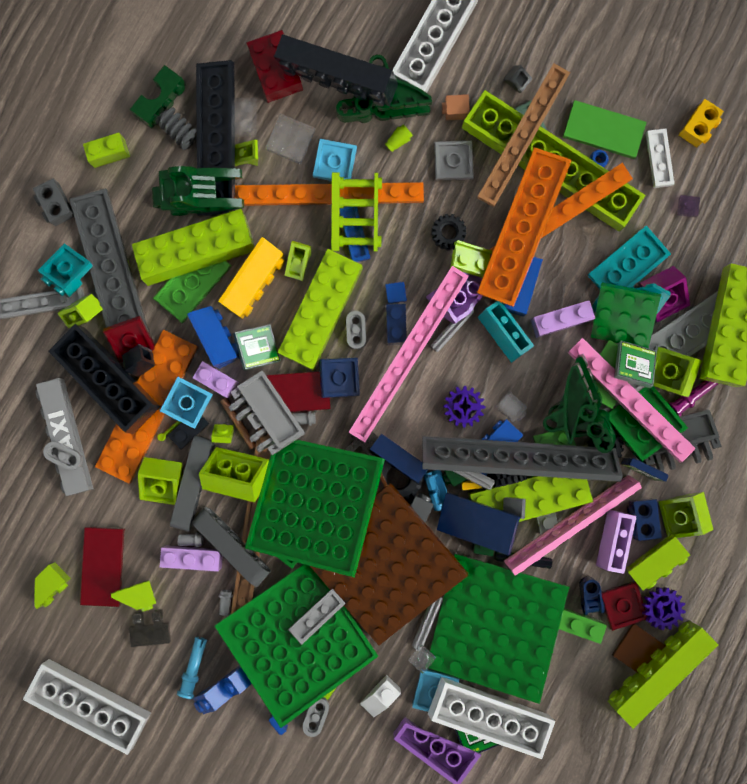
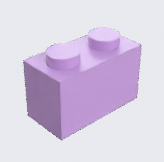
(215, 379)

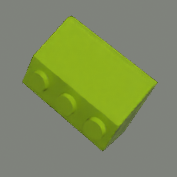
(234, 474)

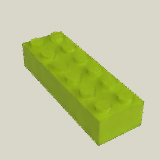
(193, 247)
(320, 309)
(727, 339)
(541, 494)
(662, 674)

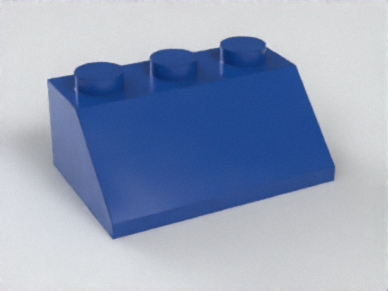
(214, 336)

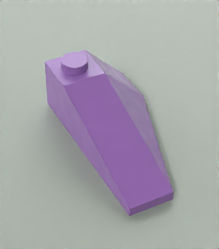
(465, 299)

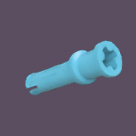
(190, 676)

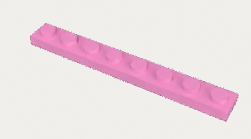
(634, 403)
(572, 524)

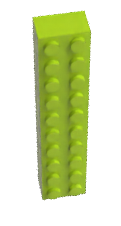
(496, 122)

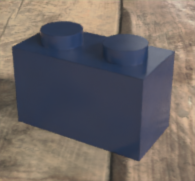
(396, 324)

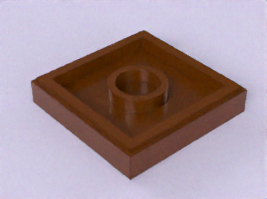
(637, 647)

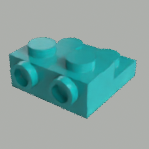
(65, 270)

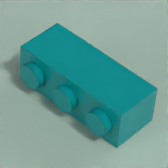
(505, 331)

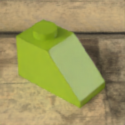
(80, 311)
(136, 596)

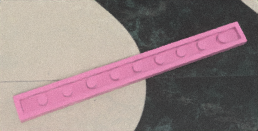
(408, 353)

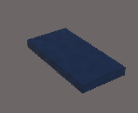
(478, 523)

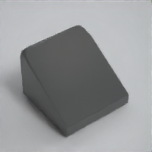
(518, 78)
(515, 506)

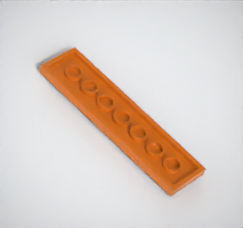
(524, 226)
(125, 450)

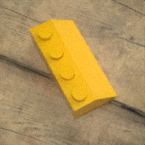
(252, 278)

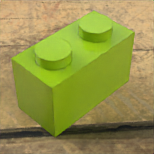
(106, 150)

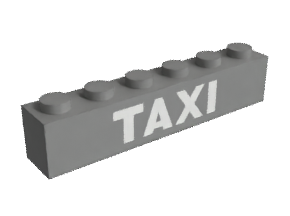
(63, 429)

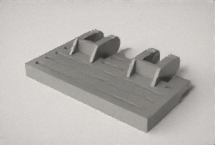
(266, 410)

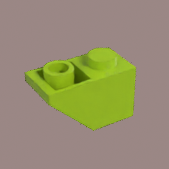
(48, 583)

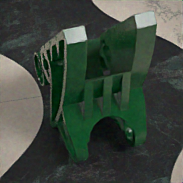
(406, 103)
(194, 190)
(577, 397)

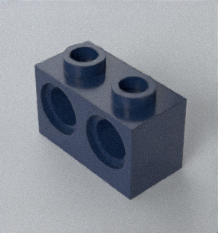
(650, 518)

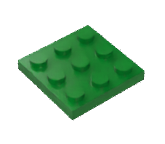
(625, 315)
(634, 434)

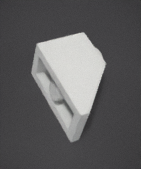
(381, 696)

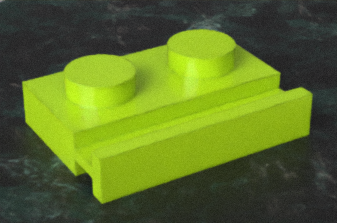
(470, 258)

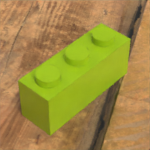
(658, 562)

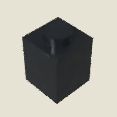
(138, 360)

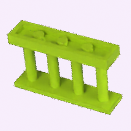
(339, 202)

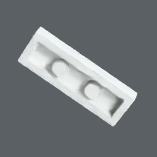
(659, 158)

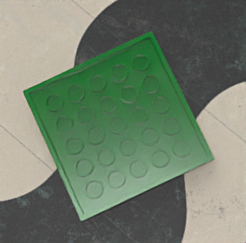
(316, 506)
(499, 629)
(280, 668)

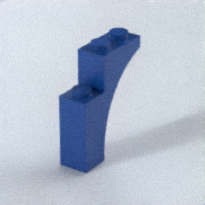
(221, 691)

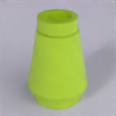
(398, 138)

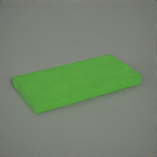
(604, 129)
(188, 290)

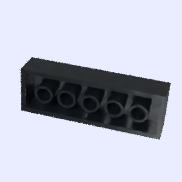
(336, 70)
(104, 379)

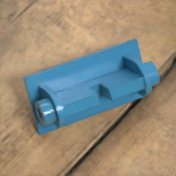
(436, 488)

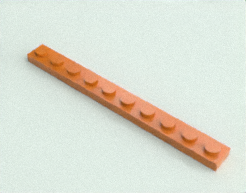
(322, 194)

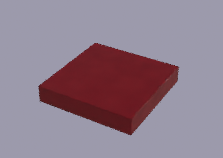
(127, 335)
(623, 605)

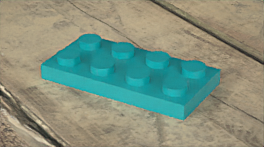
(631, 260)

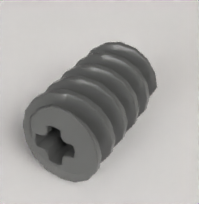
(176, 129)

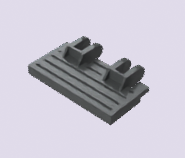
(699, 432)

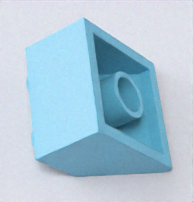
(186, 402)

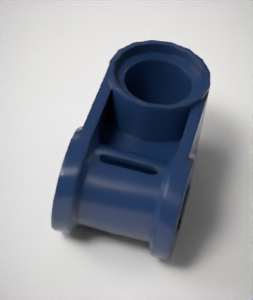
(591, 600)

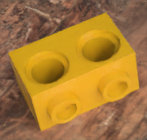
(701, 123)

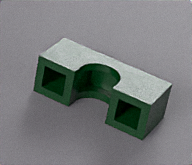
(171, 87)

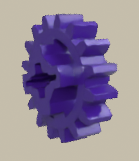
(472, 406)
(672, 606)

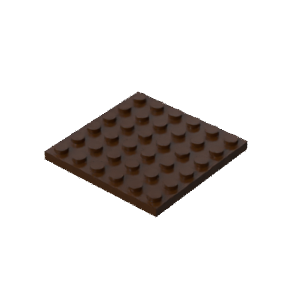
(398, 570)

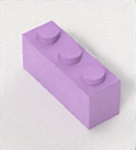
(562, 319)
(616, 541)
(191, 558)

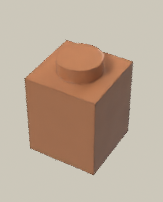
(456, 107)

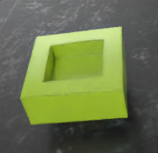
(222, 433)

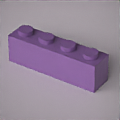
(442, 755)

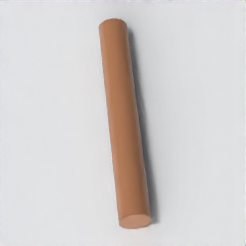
(239, 425)

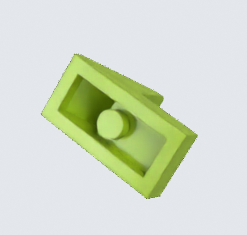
(246, 153)
(297, 260)

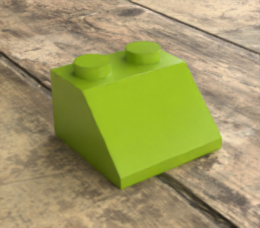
(675, 371)
(159, 480)
(686, 515)

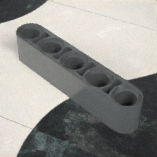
(190, 486)
(231, 546)

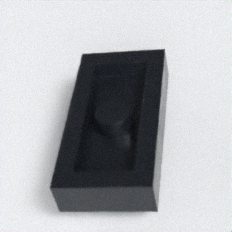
(184, 434)

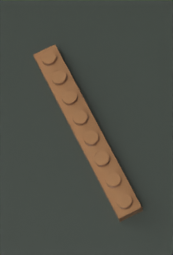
(523, 135)

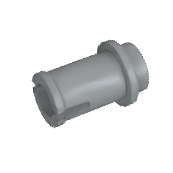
(305, 418)
(190, 540)
(225, 602)

